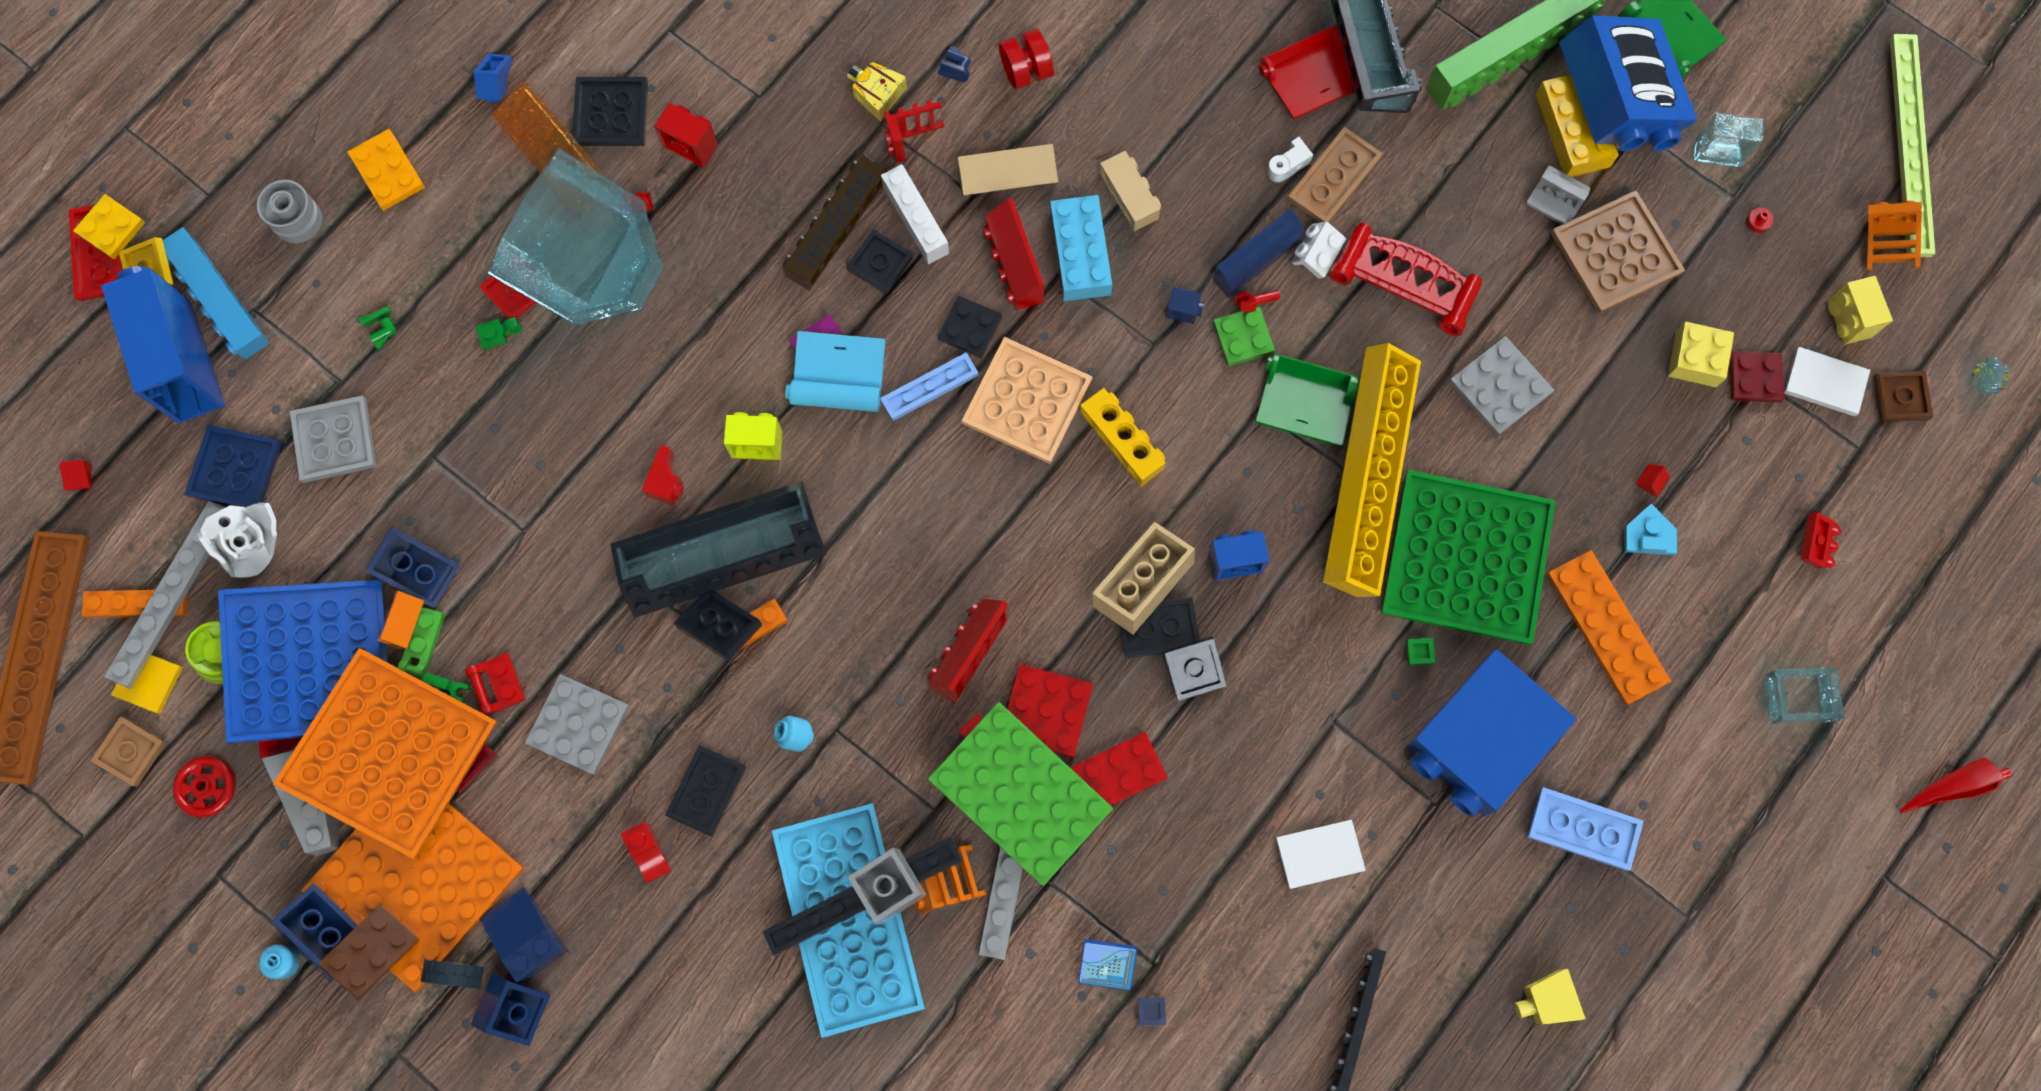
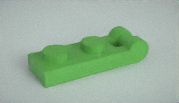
(422, 643)

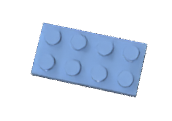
(1585, 829)

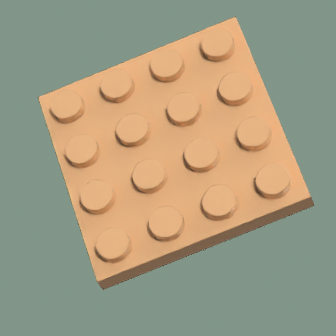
(1027, 400)

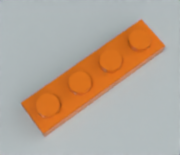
(121, 603)

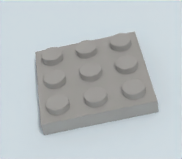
(1501, 386)
(333, 439)
(577, 724)

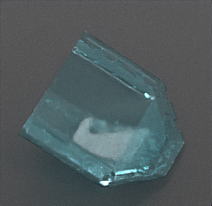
(579, 245)

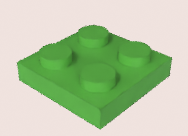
(1243, 336)

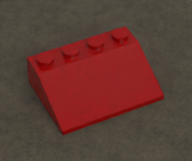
(969, 648)

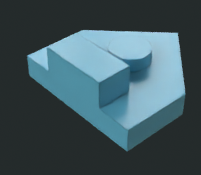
(1650, 534)

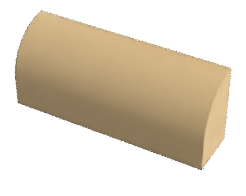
(1007, 169)

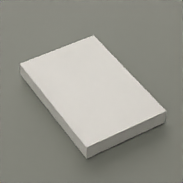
(1826, 381)
(1320, 854)

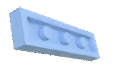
(929, 386)

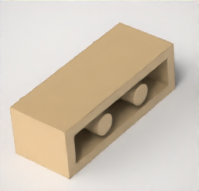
(1130, 190)

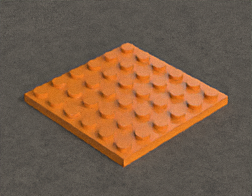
(385, 753)
(434, 896)

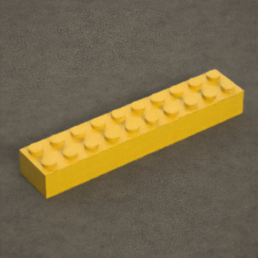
(1372, 471)

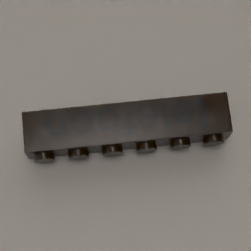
(835, 222)

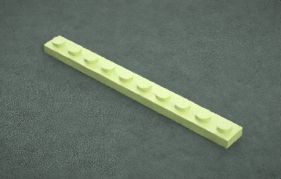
(1911, 134)

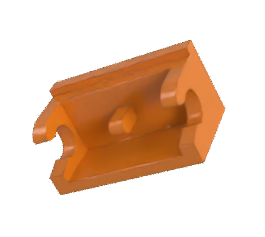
(401, 620)

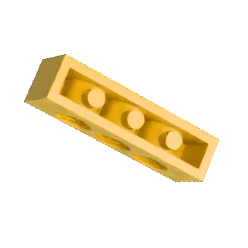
(1140, 469)

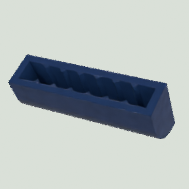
(1258, 253)

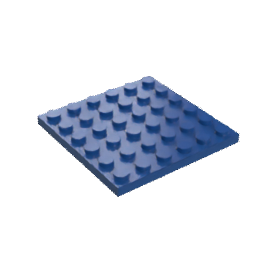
(289, 650)

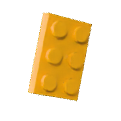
(386, 169)

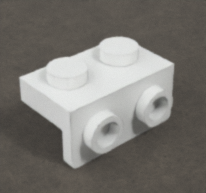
(1319, 248)

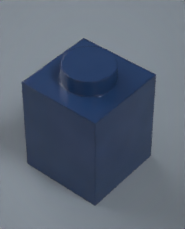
(1184, 305)

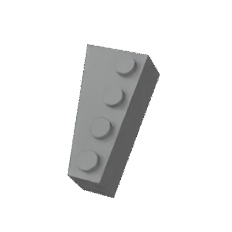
(313, 827)

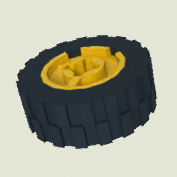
(452, 974)

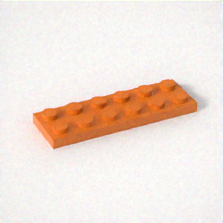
(1608, 628)

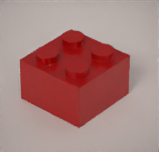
(686, 134)

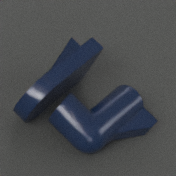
(953, 71)

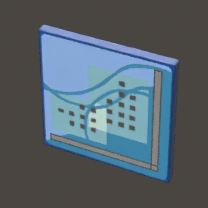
(1107, 964)

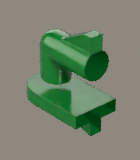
(388, 328)

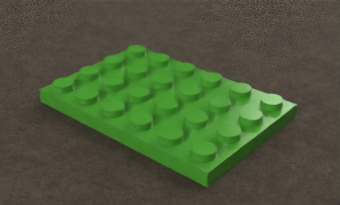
(1020, 793)

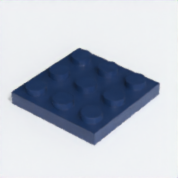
(233, 467)

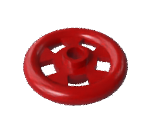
(222, 796)

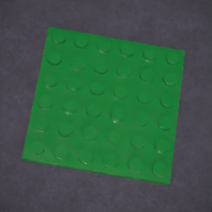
(1468, 557)

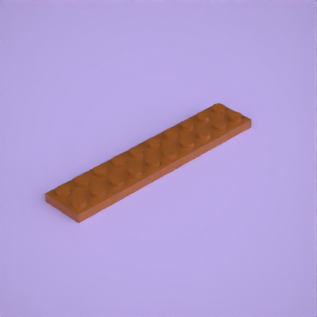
(37, 650)

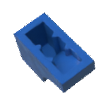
(492, 77)

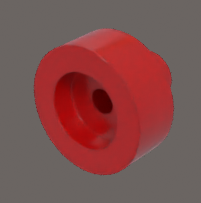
(1759, 220)

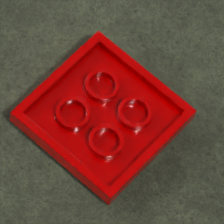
(1051, 707)

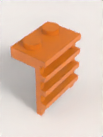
(1894, 220)
(937, 892)

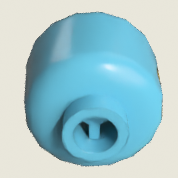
(793, 733)
(279, 961)

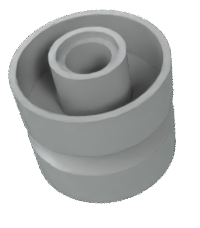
(289, 211)

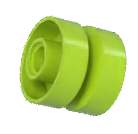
(204, 652)

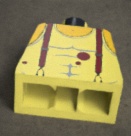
(877, 88)

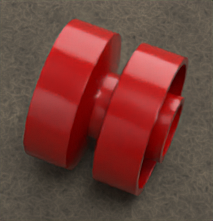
(1032, 57)

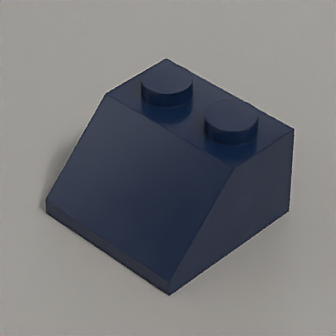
(510, 1010)

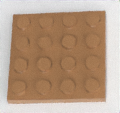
(1617, 252)

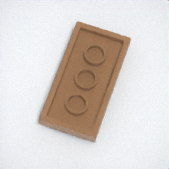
(1335, 176)

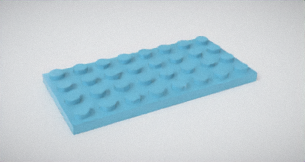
(858, 967)

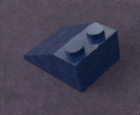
(412, 567)
(522, 936)

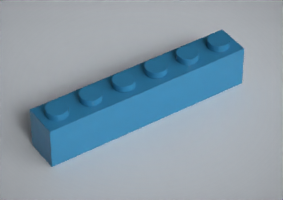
(214, 294)

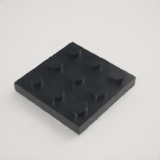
(610, 111)

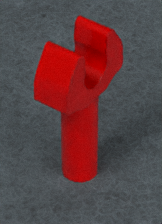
(1248, 301)

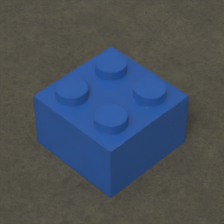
(1238, 555)

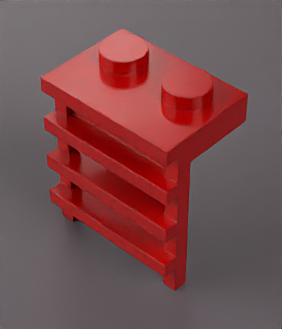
(897, 127)

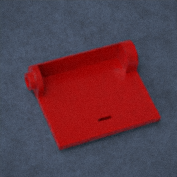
(1309, 72)

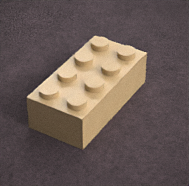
(1143, 578)

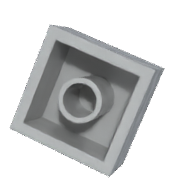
(887, 886)

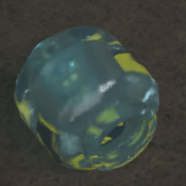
(1991, 376)

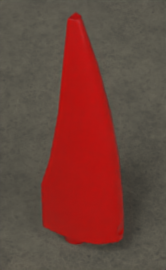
(1966, 782)

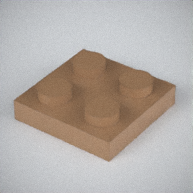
(128, 751)

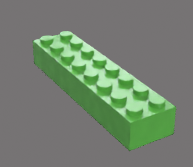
(1507, 48)

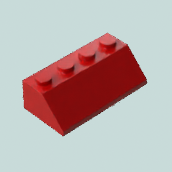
(1014, 256)

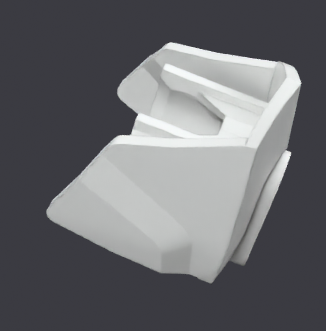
(252, 527)

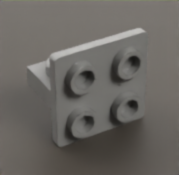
(1558, 196)

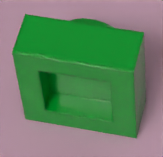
(1420, 651)

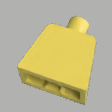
(1551, 1000)

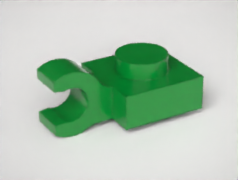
(494, 332)
(445, 685)

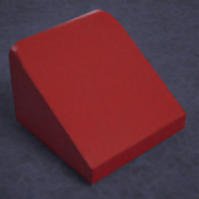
(76, 474)

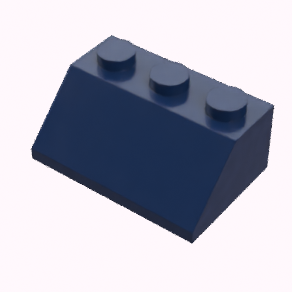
(314, 926)

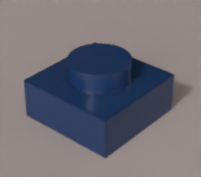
(1151, 1011)

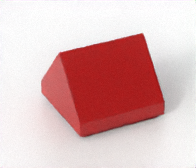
(1653, 479)

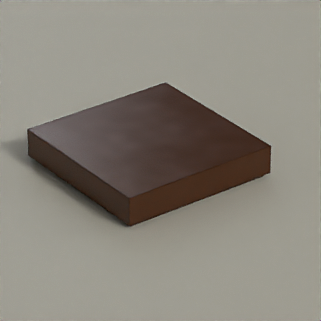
(1903, 396)

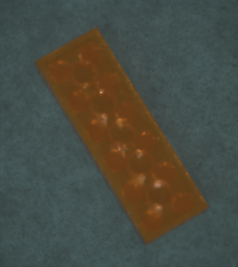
(537, 128)

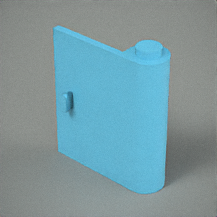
(840, 376)

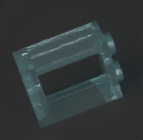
(1734, 152)
(1829, 694)

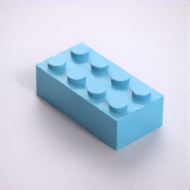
(1080, 248)

